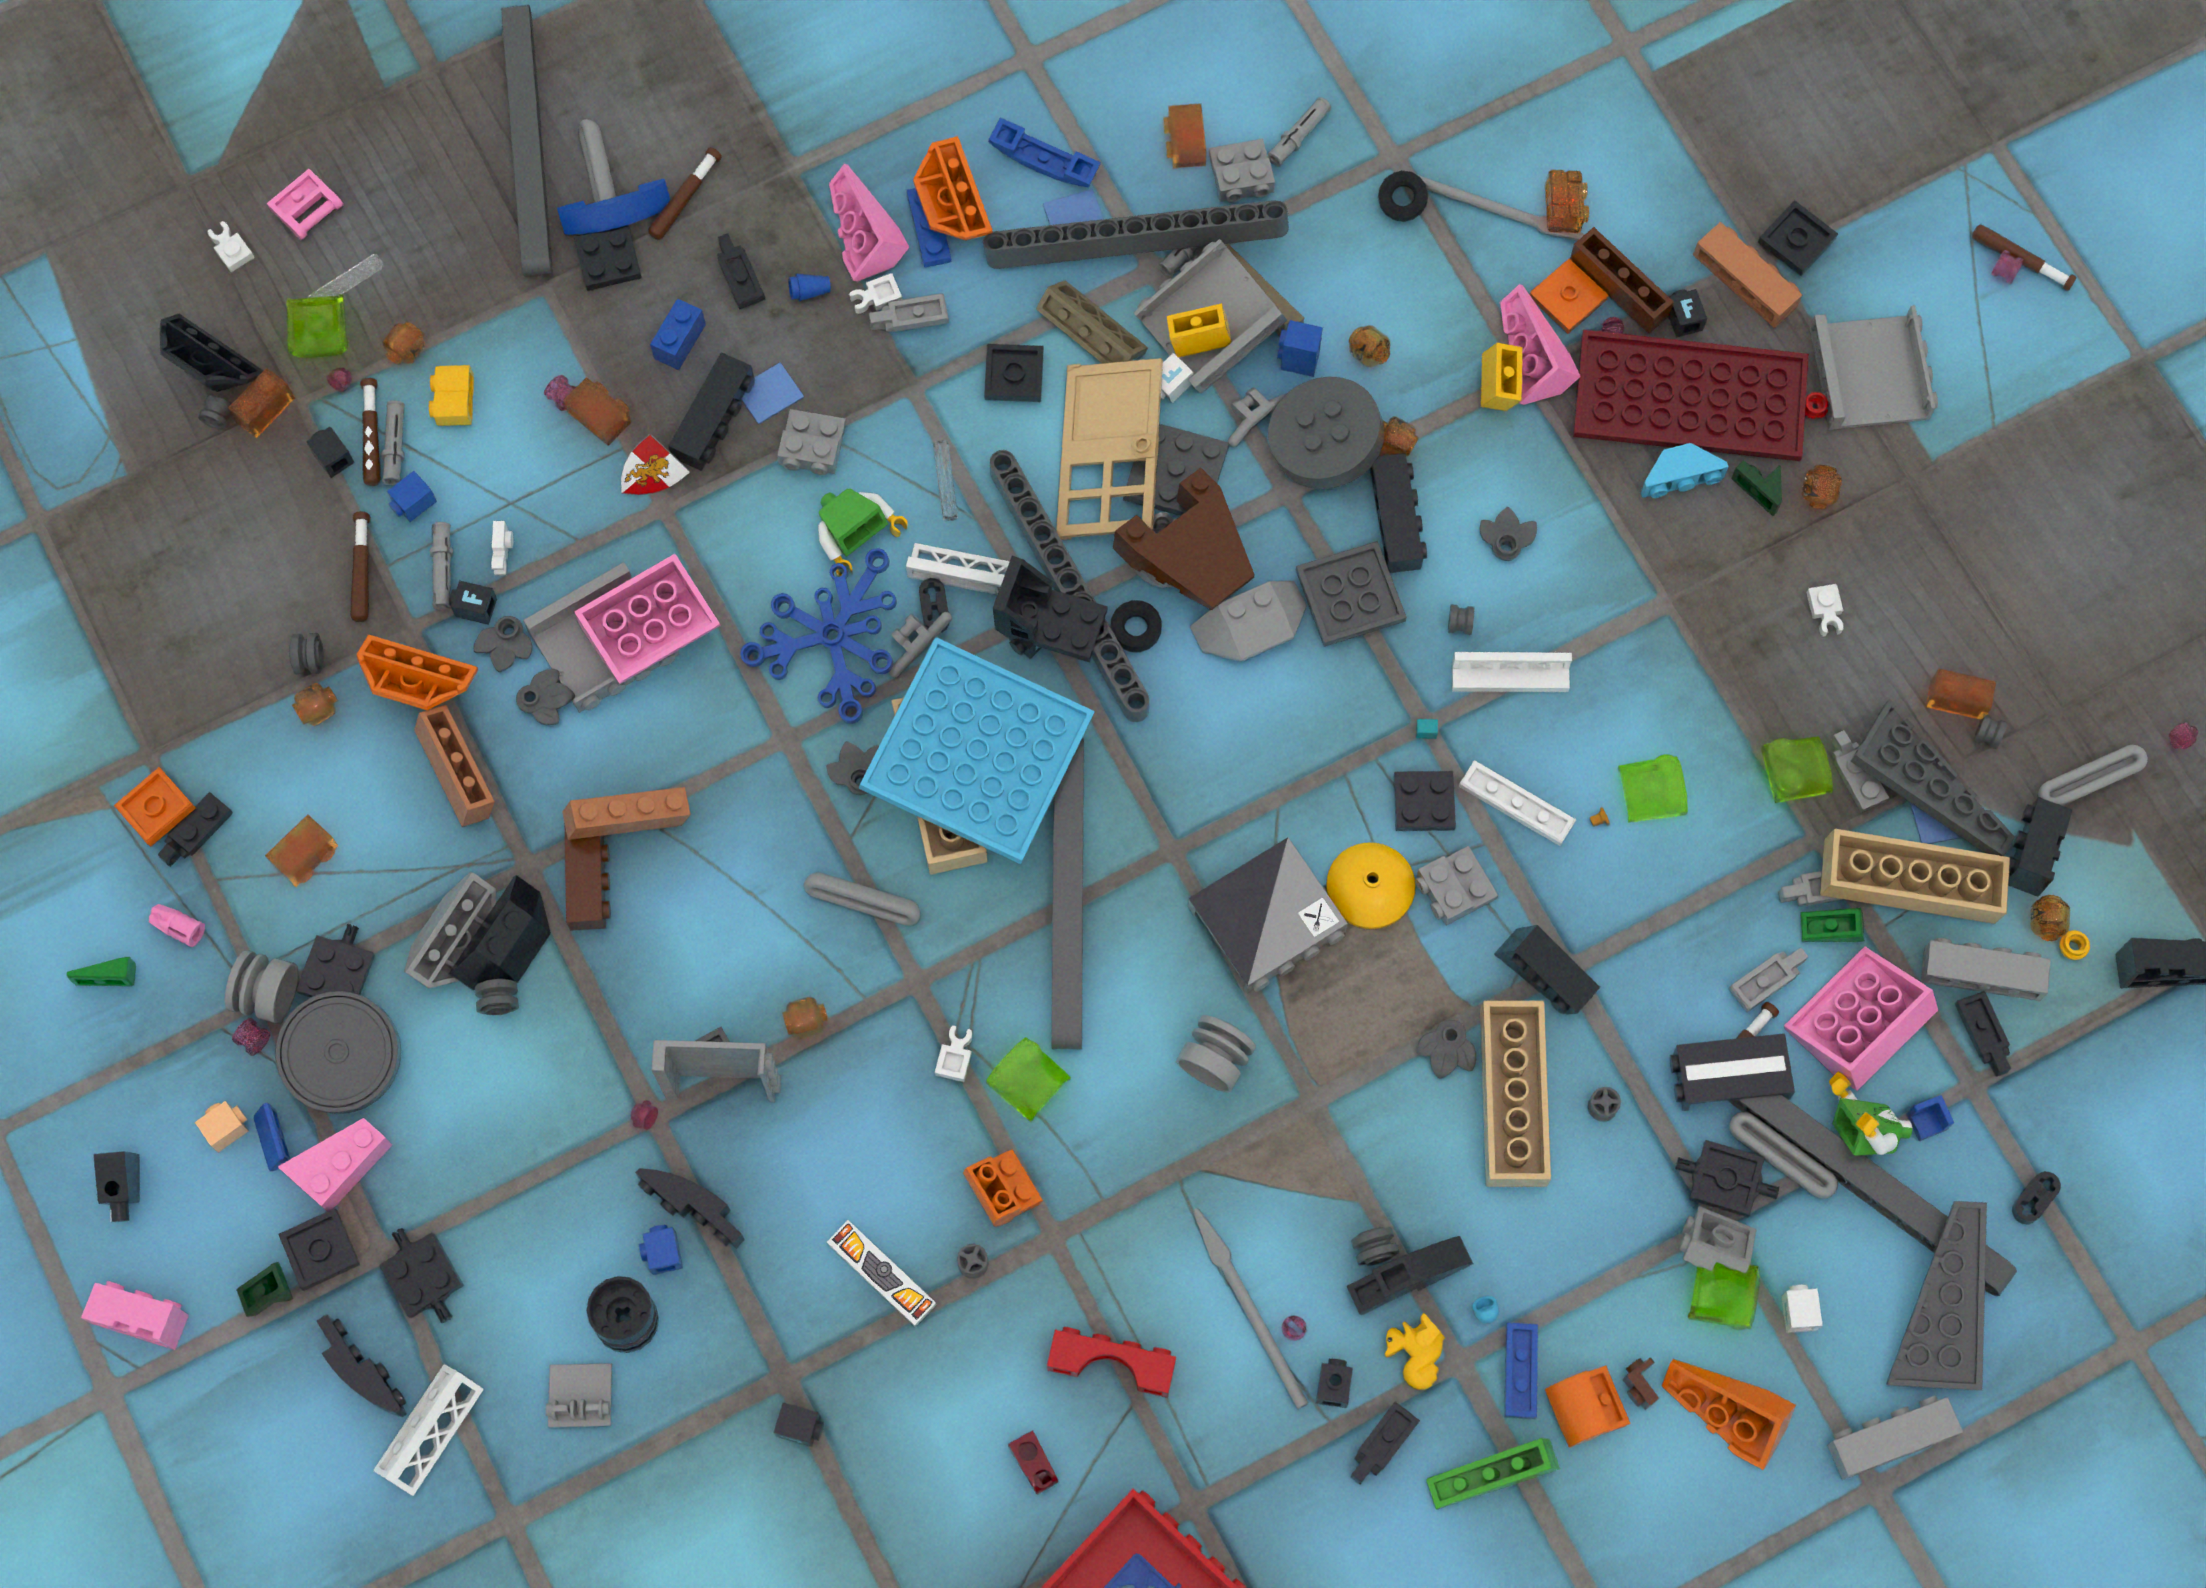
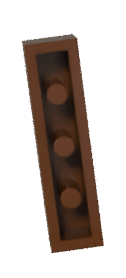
(1621, 280)
(586, 883)

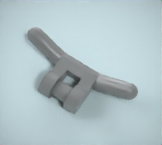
(1249, 417)
(915, 648)

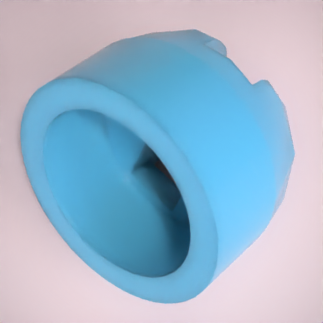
(1486, 1309)

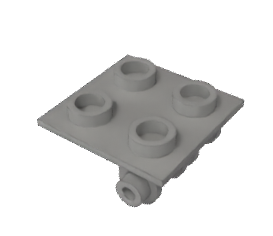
(579, 1395)

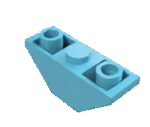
(1682, 469)

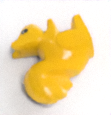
(1424, 1347)

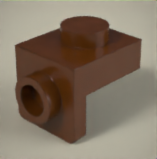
(1640, 1390)

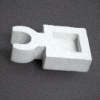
(231, 248)
(878, 292)
(501, 541)
(1826, 604)
(954, 1059)

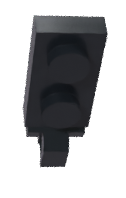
(739, 273)
(194, 829)
(1985, 1031)
(1384, 1442)

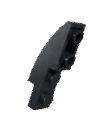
(683, 1195)
(1409, 1273)
(363, 1377)

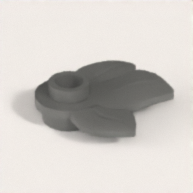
(1508, 531)
(503, 647)
(549, 697)
(852, 766)
(1446, 1053)

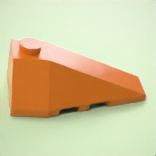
(1739, 1412)

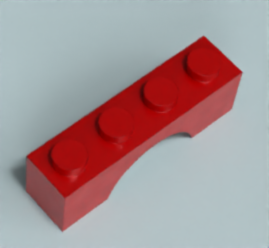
(1074, 1352)

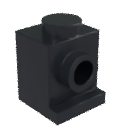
(1334, 1395)

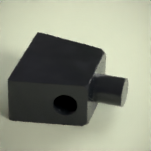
(117, 1170)

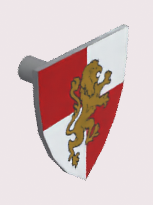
(650, 468)

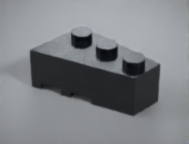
(2038, 846)
(2161, 963)
(1547, 969)

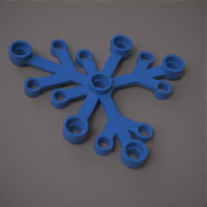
(850, 605)

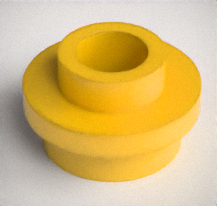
(2080, 939)

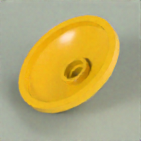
(1367, 903)

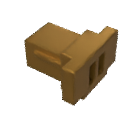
(1599, 818)

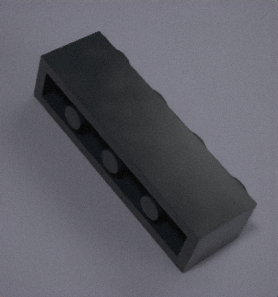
(712, 411)
(1397, 514)

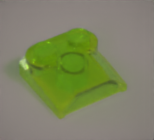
(316, 326)
(1797, 768)
(1654, 788)
(1027, 1078)
(1725, 1296)

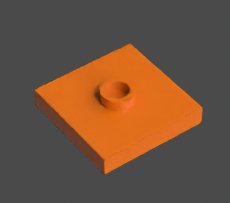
(1568, 296)
(154, 806)

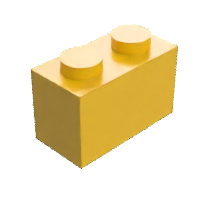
(1199, 330)
(1501, 377)

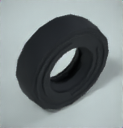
(1396, 180)
(1141, 609)

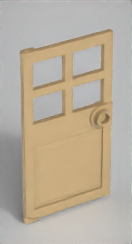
(1107, 421)

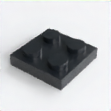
(1797, 238)
(607, 258)
(1014, 372)
(1424, 801)
(319, 1249)

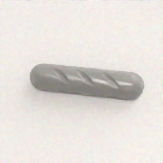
(596, 160)
(2094, 775)
(862, 898)
(1783, 1155)

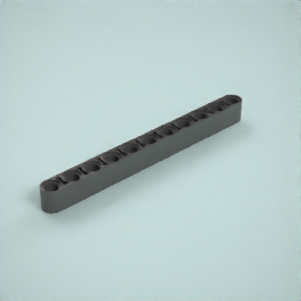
(526, 141)
(1136, 234)
(1063, 572)
(1068, 907)
(1866, 1180)

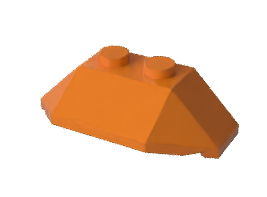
(950, 192)
(411, 673)

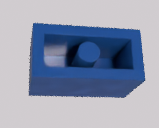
(678, 334)
(1300, 348)

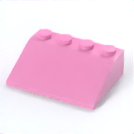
(646, 619)
(1862, 1017)

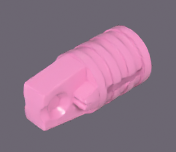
(177, 924)

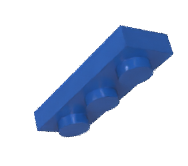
(932, 244)
(1521, 1370)

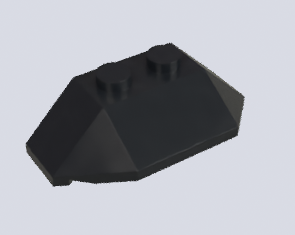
(204, 355)
(506, 938)

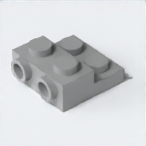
(1242, 170)
(811, 442)
(1455, 885)
(1717, 1239)

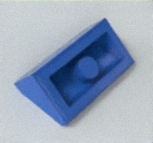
(271, 1137)

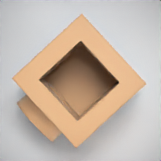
(222, 1125)

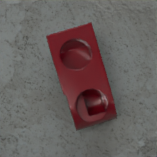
(1033, 1462)

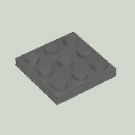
(1178, 457)
(1350, 593)

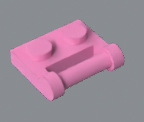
(300, 197)

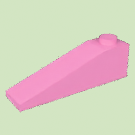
(868, 232)
(1545, 360)

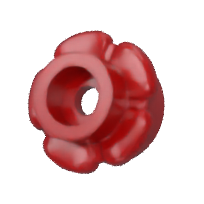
(1818, 399)

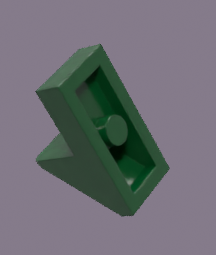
(1764, 491)
(264, 1290)

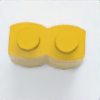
(452, 395)

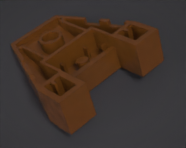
(1196, 551)

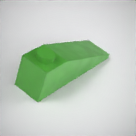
(1493, 1473)

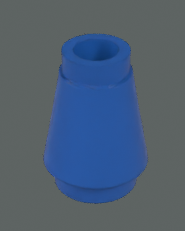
(808, 286)

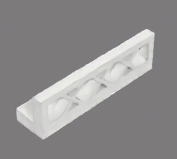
(955, 575)
(1510, 672)
(418, 1428)

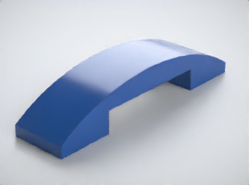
(1042, 157)
(616, 211)

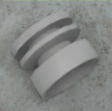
(261, 986)
(1217, 1049)

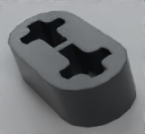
(927, 606)
(2042, 1201)

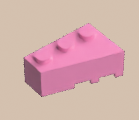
(337, 1163)
(135, 1314)

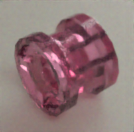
(2007, 266)
(558, 390)
(251, 1036)

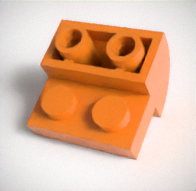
(1002, 1187)
(1587, 1406)

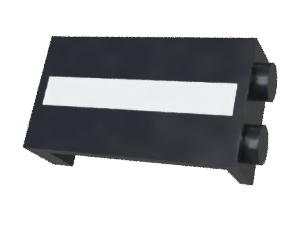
(1732, 1070)

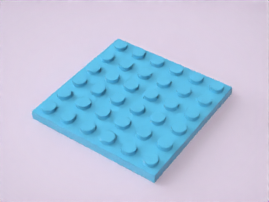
(977, 750)

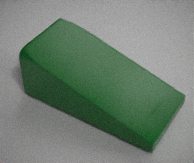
(1833, 925)
(109, 973)

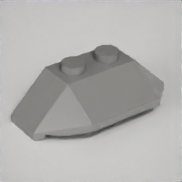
(1251, 621)
(450, 931)

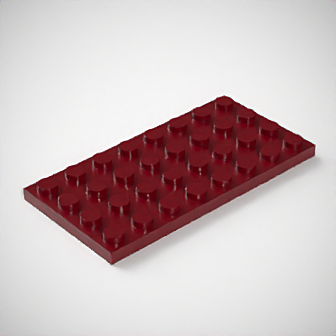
(1692, 394)

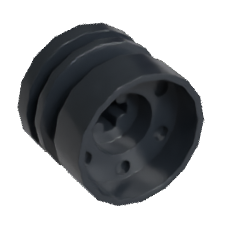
(617, 1298)

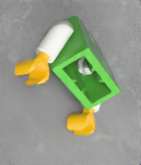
(851, 521)
(1864, 1125)

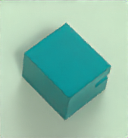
(1427, 728)

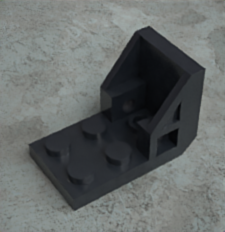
(1045, 617)

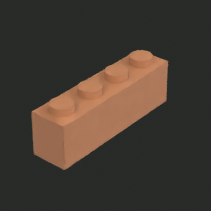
(1747, 274)
(454, 765)
(626, 813)

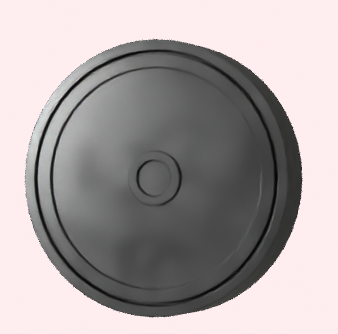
(1326, 432)
(338, 1052)

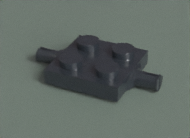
(335, 966)
(1726, 1178)
(421, 1275)

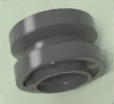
(306, 653)
(496, 997)
(1375, 1246)

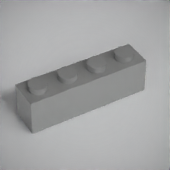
(1985, 969)
(1894, 1438)

